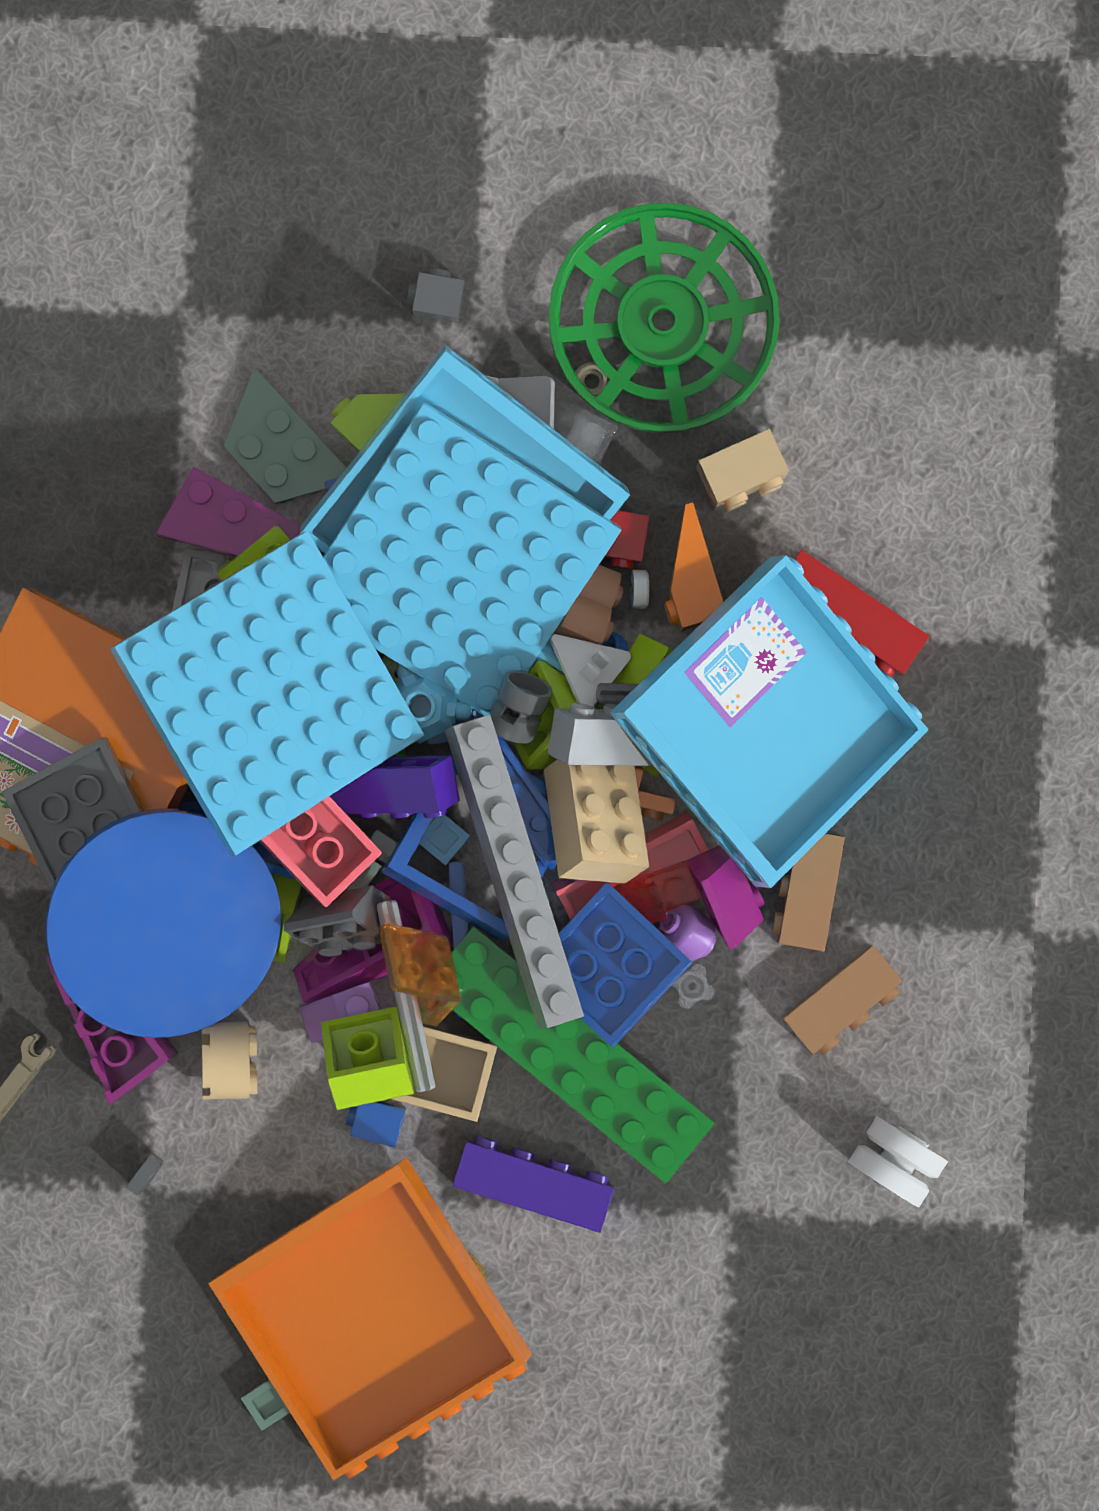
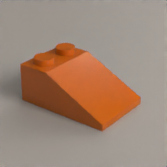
(693, 584)

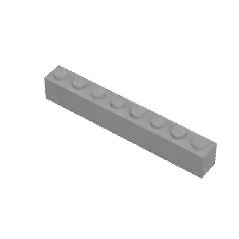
(514, 872)

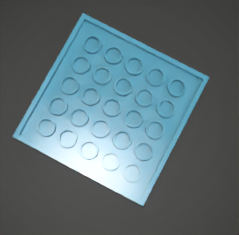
(464, 558)
(267, 693)

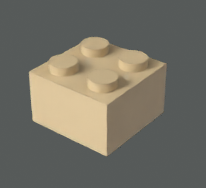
(742, 470)

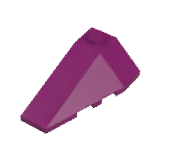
(327, 975)

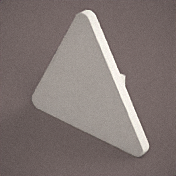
(587, 665)

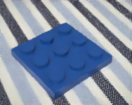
(618, 963)

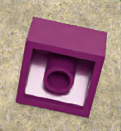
(726, 895)

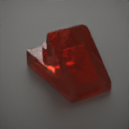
(660, 891)

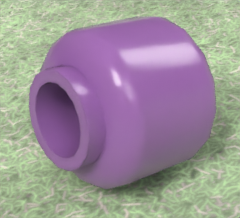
(689, 931)

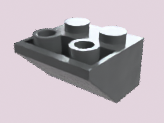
(342, 925)

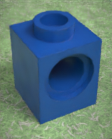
(376, 1122)

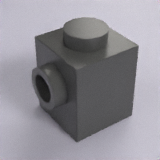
(437, 295)

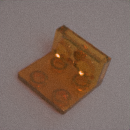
(423, 967)

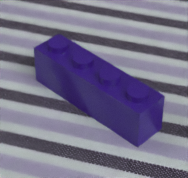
(402, 788)
(534, 1185)

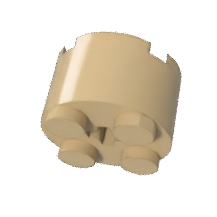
(227, 1061)

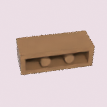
(809, 896)
(843, 1001)

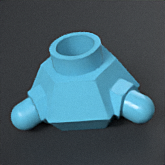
(430, 703)

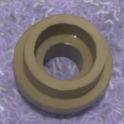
(592, 369)

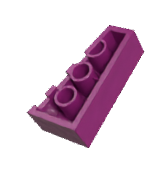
(219, 517)
(115, 1056)

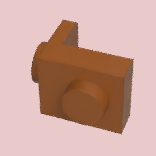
(653, 805)

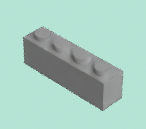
(592, 738)

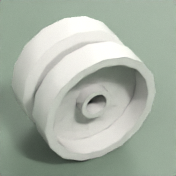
(898, 1160)

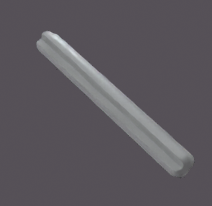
(410, 1017)

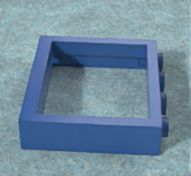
(401, 872)

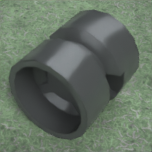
(519, 706)

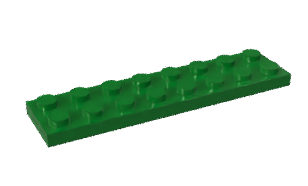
(576, 1063)

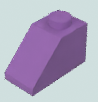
(339, 1005)

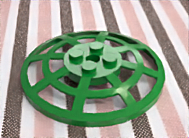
(668, 294)

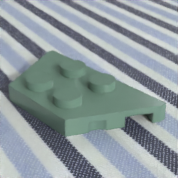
(278, 445)

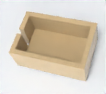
(596, 822)
(460, 1074)

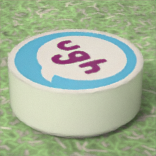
(639, 589)

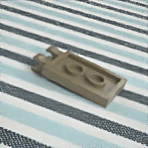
(23, 1072)

